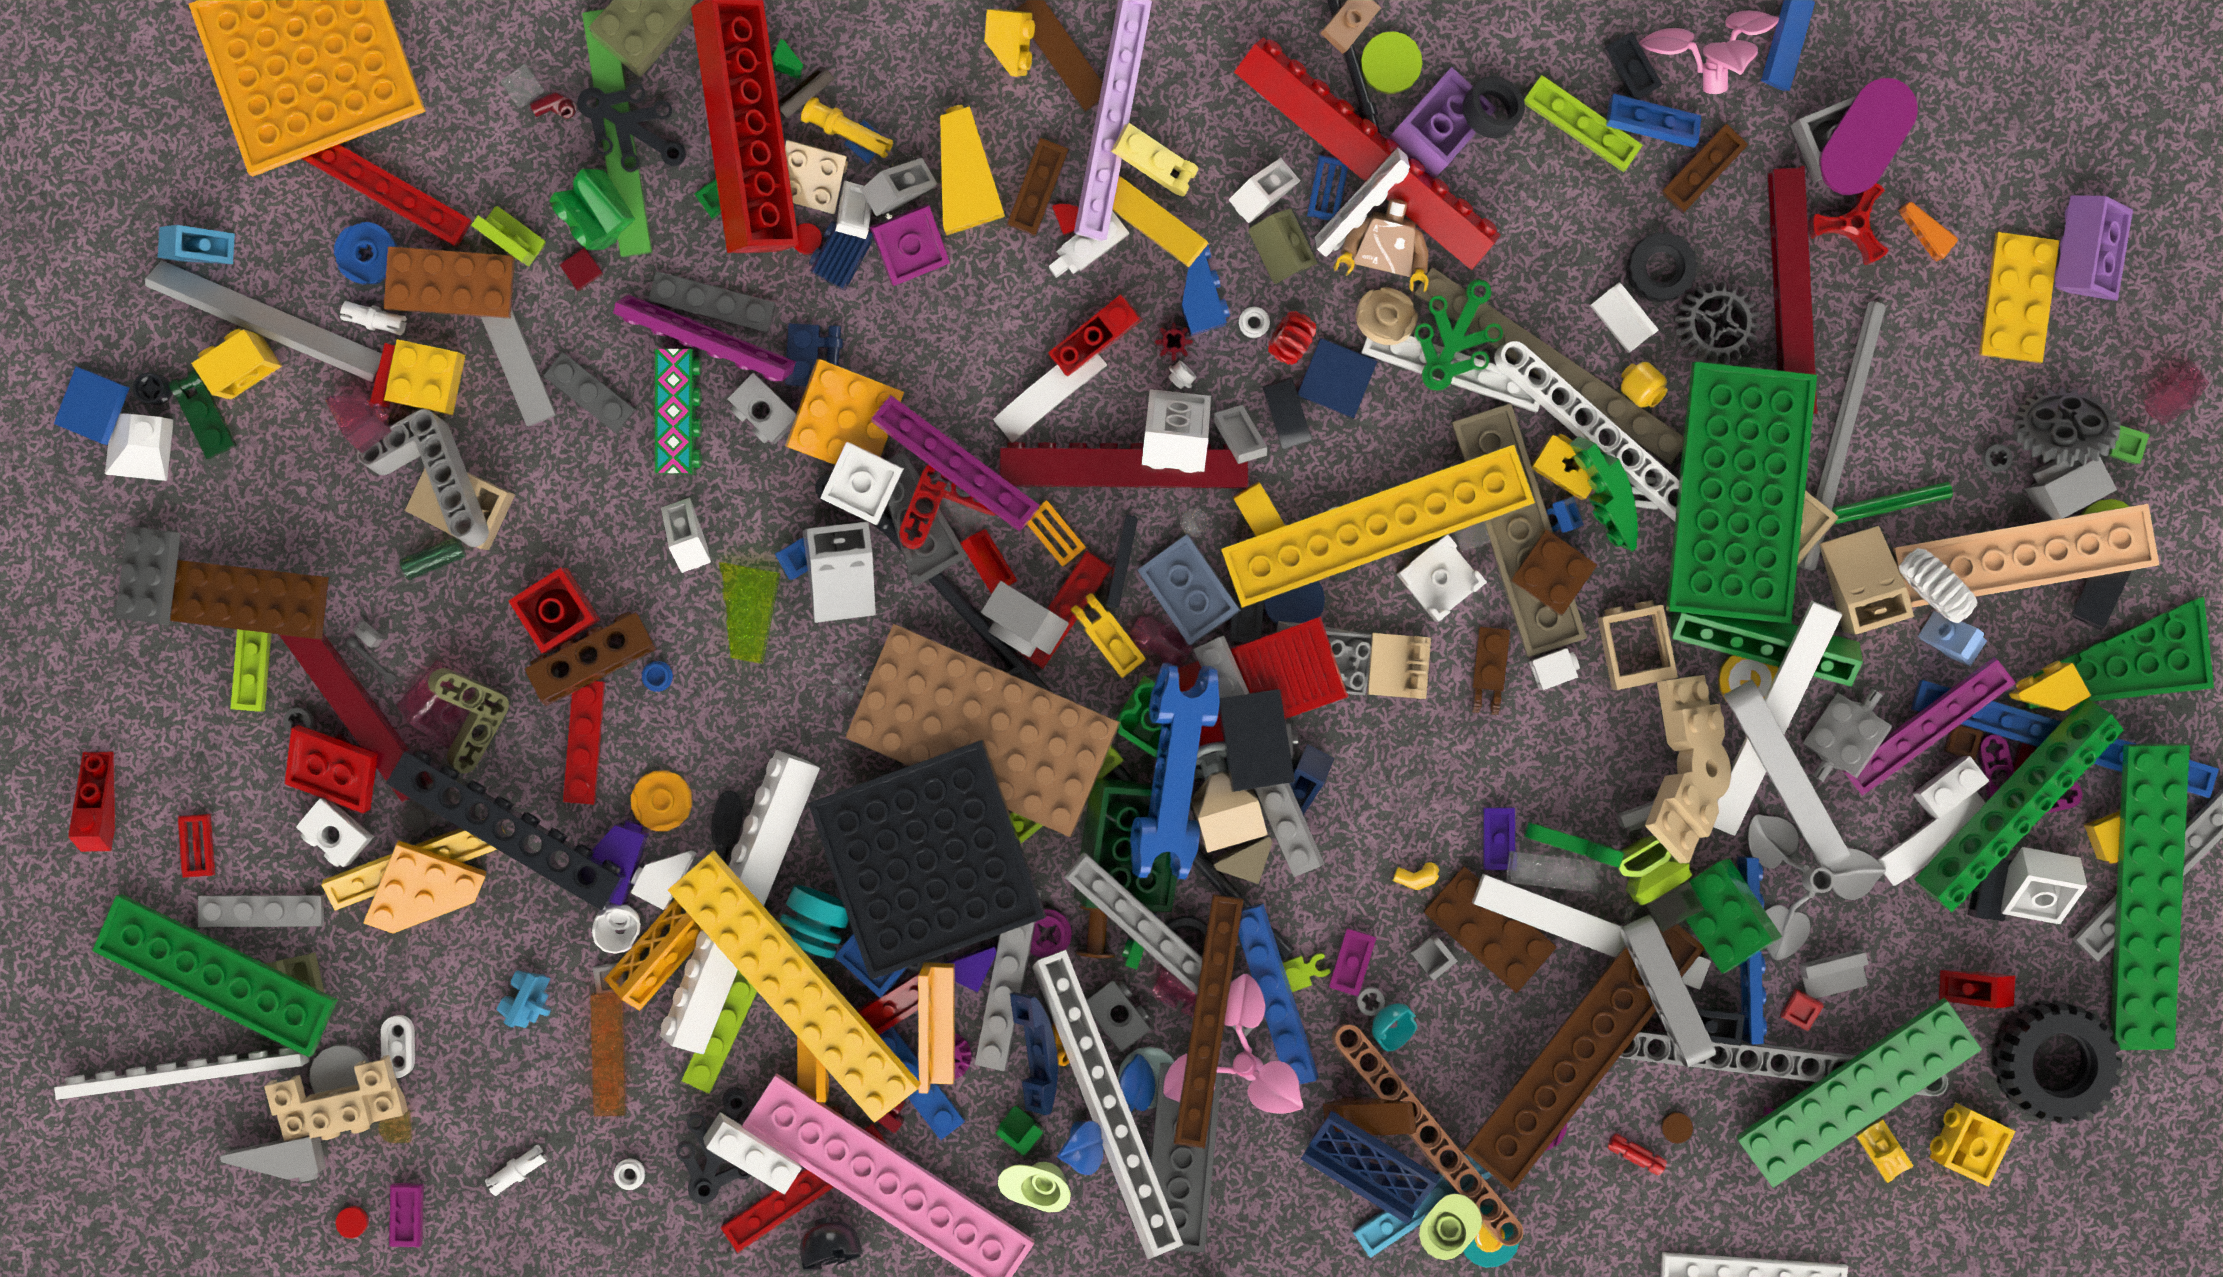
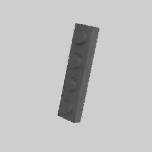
(712, 302)

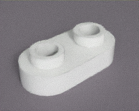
(399, 1045)

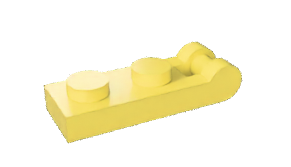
(1154, 159)

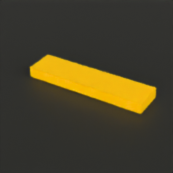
(1157, 223)

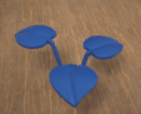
(1084, 1146)

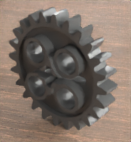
(2066, 426)

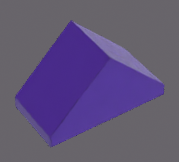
(973, 967)

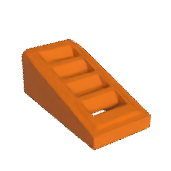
(1930, 233)

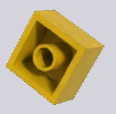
(236, 363)
(424, 377)

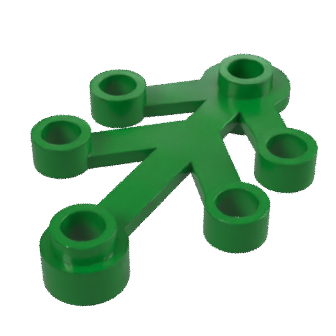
(1455, 340)

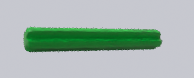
(1893, 502)

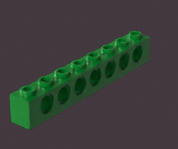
(2019, 804)

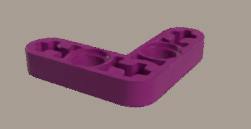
(2004, 754)

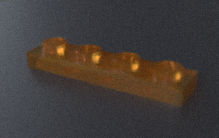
(608, 1054)

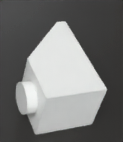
(1264, 190)
(685, 535)
(658, 876)

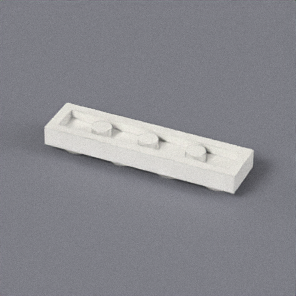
(1355, 210)

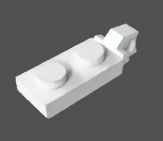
(1082, 250)

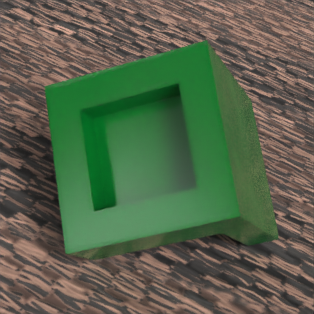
(1019, 1130)

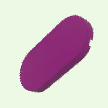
(1868, 136)

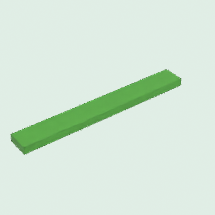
(610, 77)

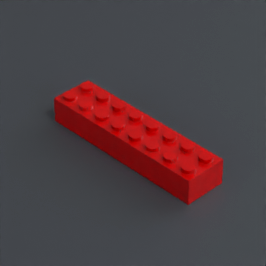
(745, 126)

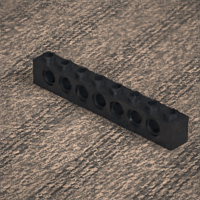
(407, 780)

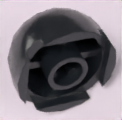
(829, 1244)

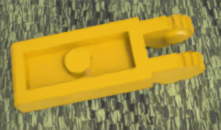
(1110, 638)

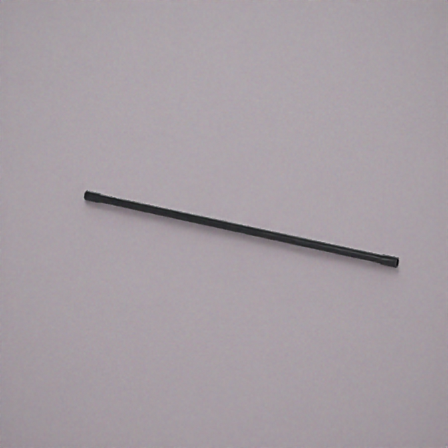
(1013, 660)

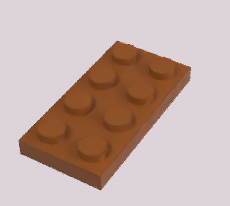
(449, 282)

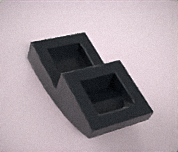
(1286, 413)

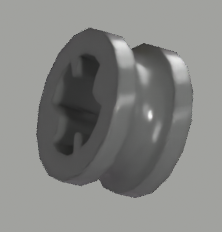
(2007, 456)
(307, 717)

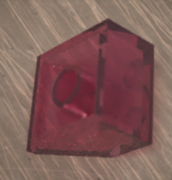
(432, 714)

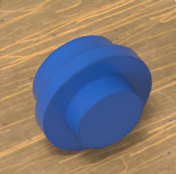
(657, 676)

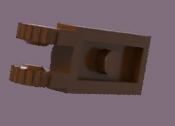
(1490, 666)

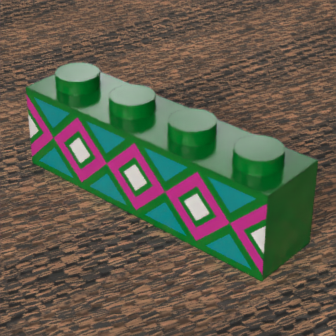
(676, 412)

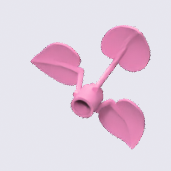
(1720, 56)
(1275, 1083)

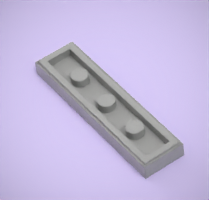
(519, 369)

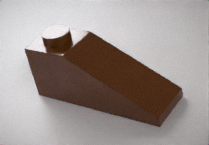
(1374, 1115)

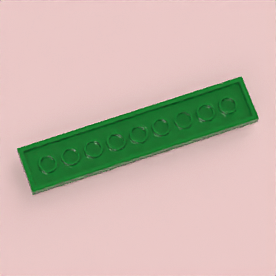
(2149, 895)

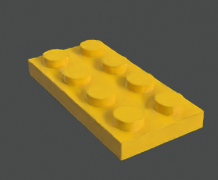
(2019, 297)

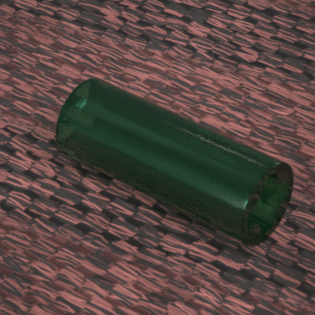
(432, 558)

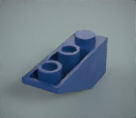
(1200, 300)

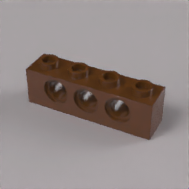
(608, 660)

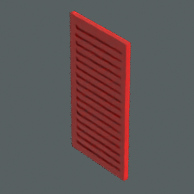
(1291, 660)

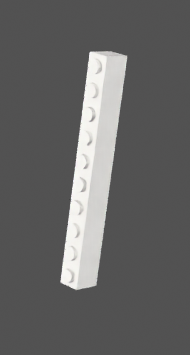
(756, 864)
(1107, 1105)

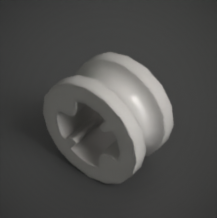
(1361, 1004)

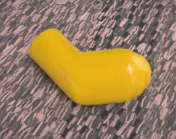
(1425, 877)

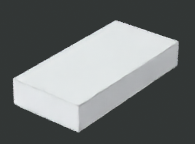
(853, 211)

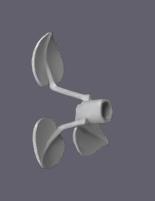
(1776, 838)

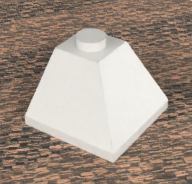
(140, 447)

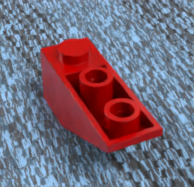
(1095, 335)
(94, 803)

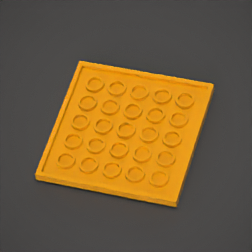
(305, 73)

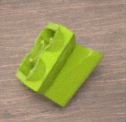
(1651, 870)

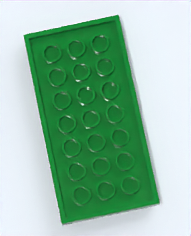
(1741, 492)

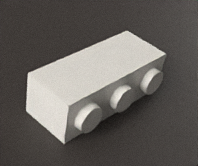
(750, 1153)

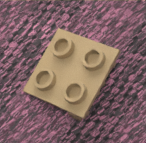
(815, 176)
(1399, 666)

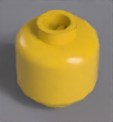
(1643, 384)

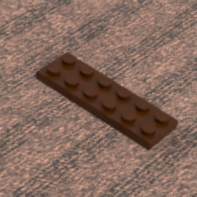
(249, 599)

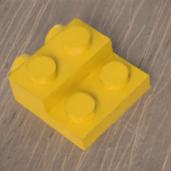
(1971, 1144)

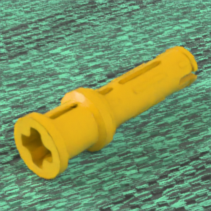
(834, 122)

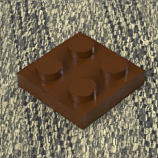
(1553, 572)

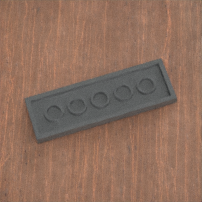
(1184, 1170)

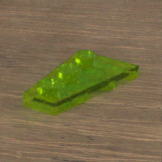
(750, 608)

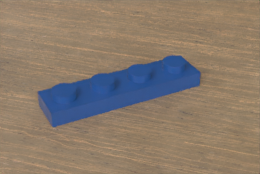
(934, 1105)

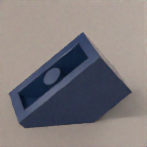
(1310, 775)

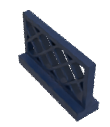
(1371, 1181)

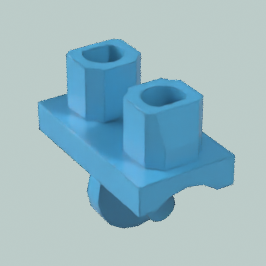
(529, 1001)

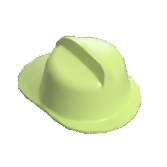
(1036, 1186)
(1450, 1226)

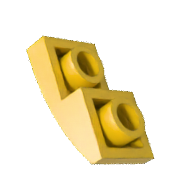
(1258, 509)

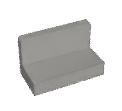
(1834, 974)

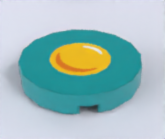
(1486, 1250)

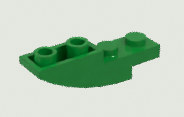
(1613, 494)

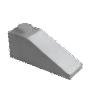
(281, 1158)

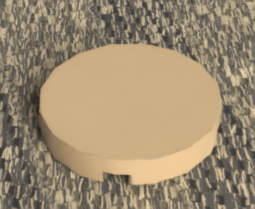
(1386, 316)

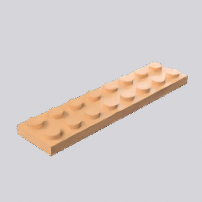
(2045, 551)

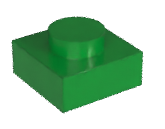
(1133, 953)

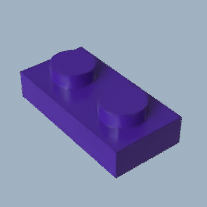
(1498, 837)

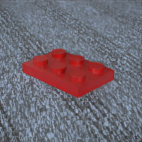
(331, 769)

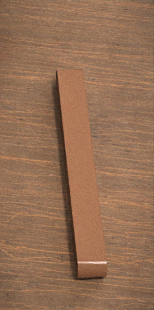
(1440, 1140)

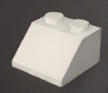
(2043, 885)

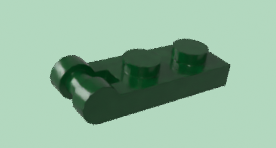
(203, 415)

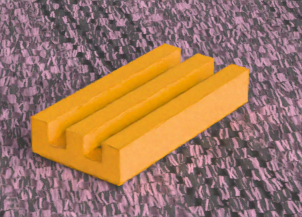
(1071, 553)

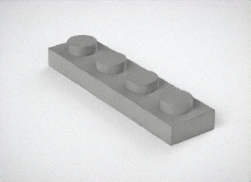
(260, 910)

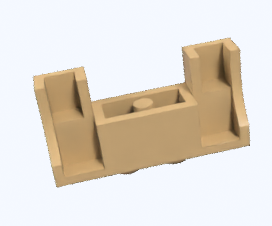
(340, 1109)

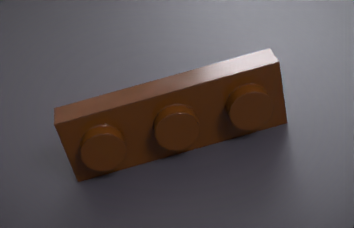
(1704, 168)
(1038, 187)

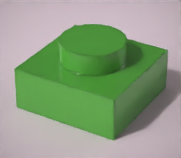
(2129, 446)

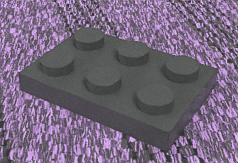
(148, 575)

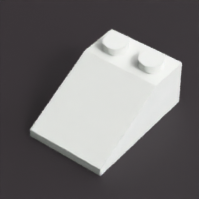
(1176, 431)

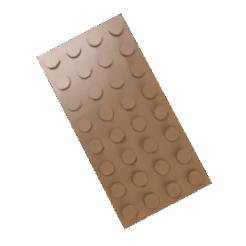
(938, 700)

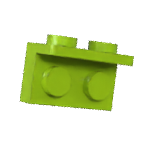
(510, 235)

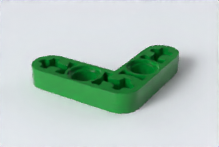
(1574, 844)

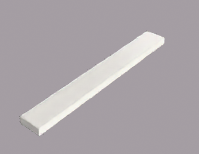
(1782, 701)
(1564, 921)

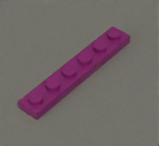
(694, 334)
(955, 463)
(1933, 723)

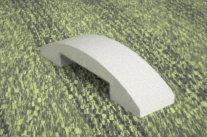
(1043, 397)
(1927, 842)

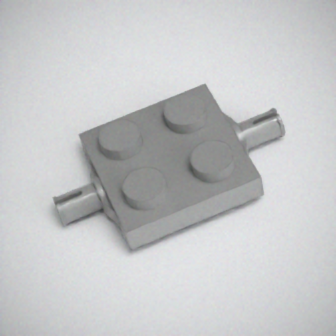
(1847, 735)

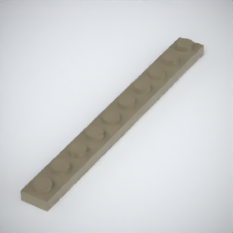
(1631, 419)

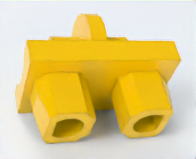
(1884, 1150)

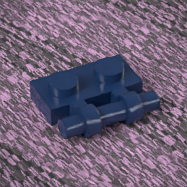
(804, 347)

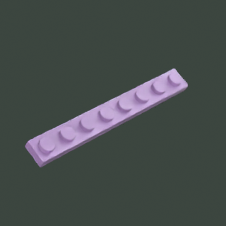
(1111, 116)

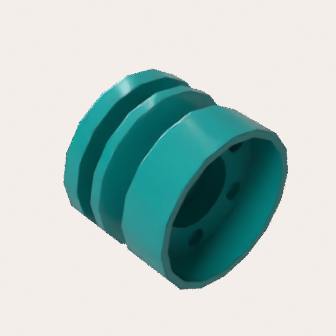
(814, 919)

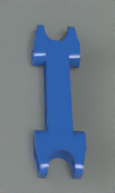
(1167, 821)

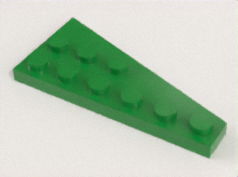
(2150, 658)

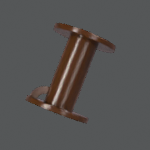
(1096, 935)

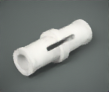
(373, 318)
(516, 1170)

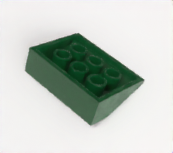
(1106, 840)

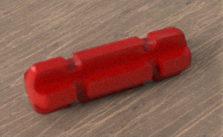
(1637, 1154)

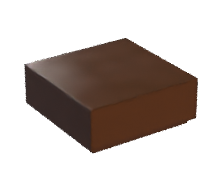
(1963, 741)

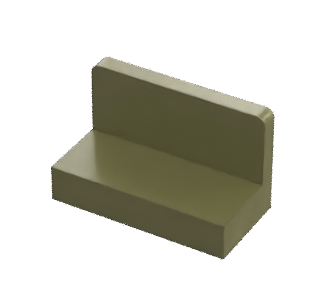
(1282, 245)

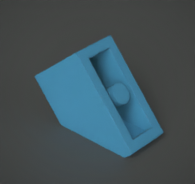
(195, 245)

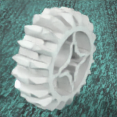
(1938, 585)

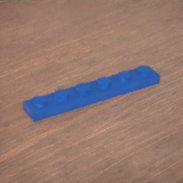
(1752, 992)
(1280, 1005)

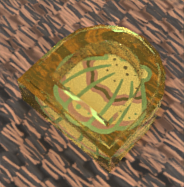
(396, 1129)

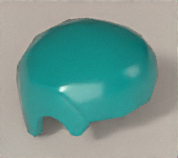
(1394, 1038)

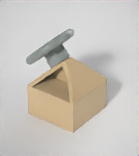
(1223, 815)

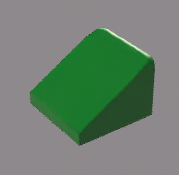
(786, 61)

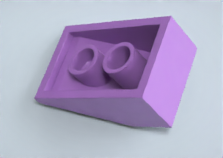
(1437, 126)

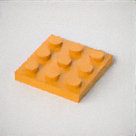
(838, 411)

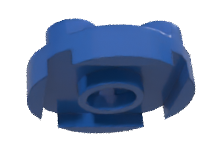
(348, 256)

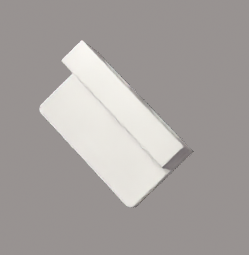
(1624, 317)

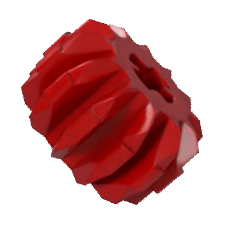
(1292, 337)

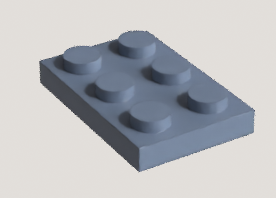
(1189, 590)

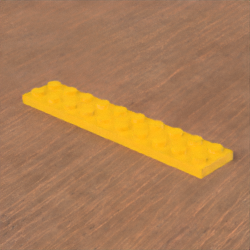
(1377, 526)
(794, 986)

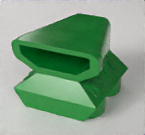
(593, 209)
(1136, 721)

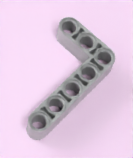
(413, 439)

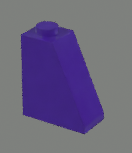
(624, 847)

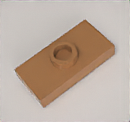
(1349, 23)

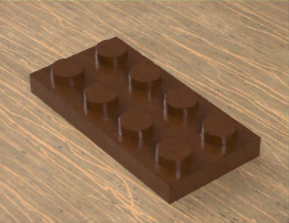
(1499, 942)

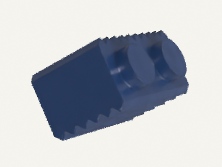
(839, 256)

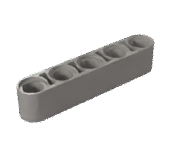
(1667, 991)

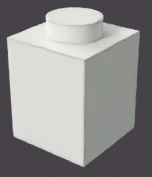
(1554, 668)

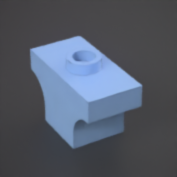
(1953, 639)

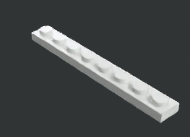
(168, 1073)

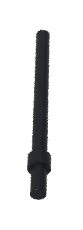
(1366, 108)

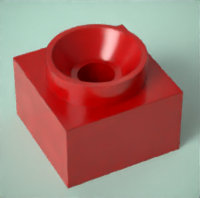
(534, 604)

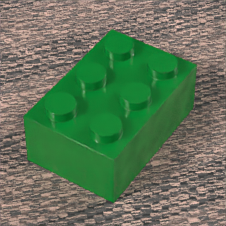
(1733, 919)

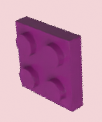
(910, 245)

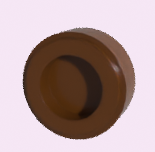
(1676, 1127)

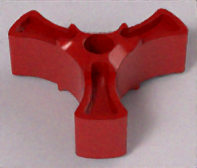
(1854, 225)

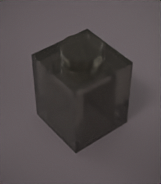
(1675, 907)

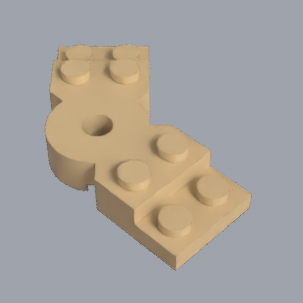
(1688, 800)

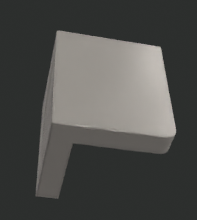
(1434, 957)

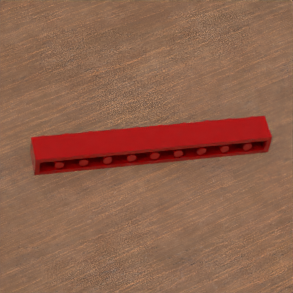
(1365, 150)

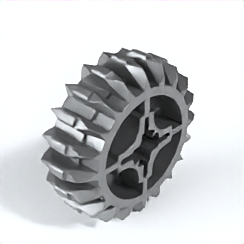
(1731, 328)

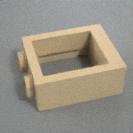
(1668, 668)

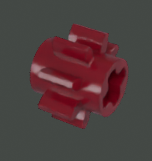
(1173, 333)

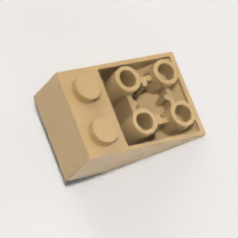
(491, 498)
(1865, 581)

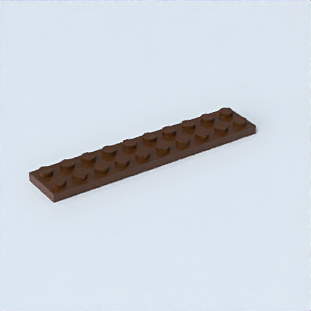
(1571, 1065)

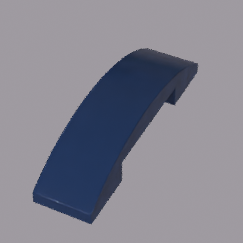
(1042, 1053)

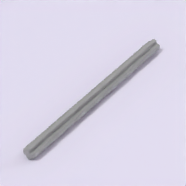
(1847, 416)

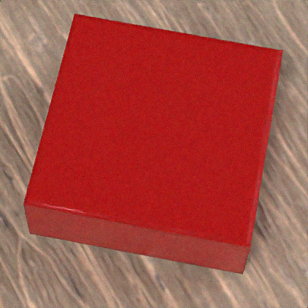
(1801, 1009)

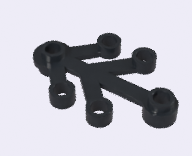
(627, 124)
(708, 1175)

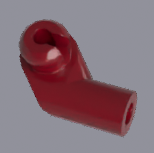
(556, 103)

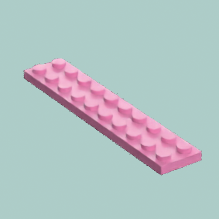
(886, 1182)

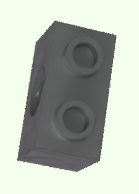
(1123, 1031)

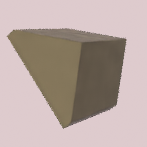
(1245, 860)

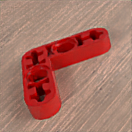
(935, 494)

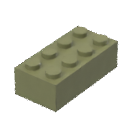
(641, 29)

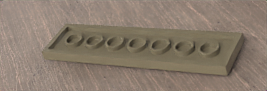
(1517, 532)

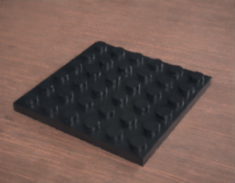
(927, 860)

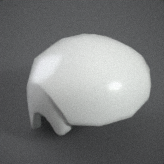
(605, 926)

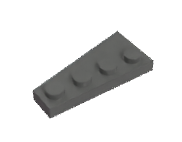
(941, 546)

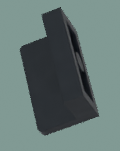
(1988, 894)

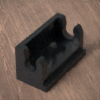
(2100, 598)

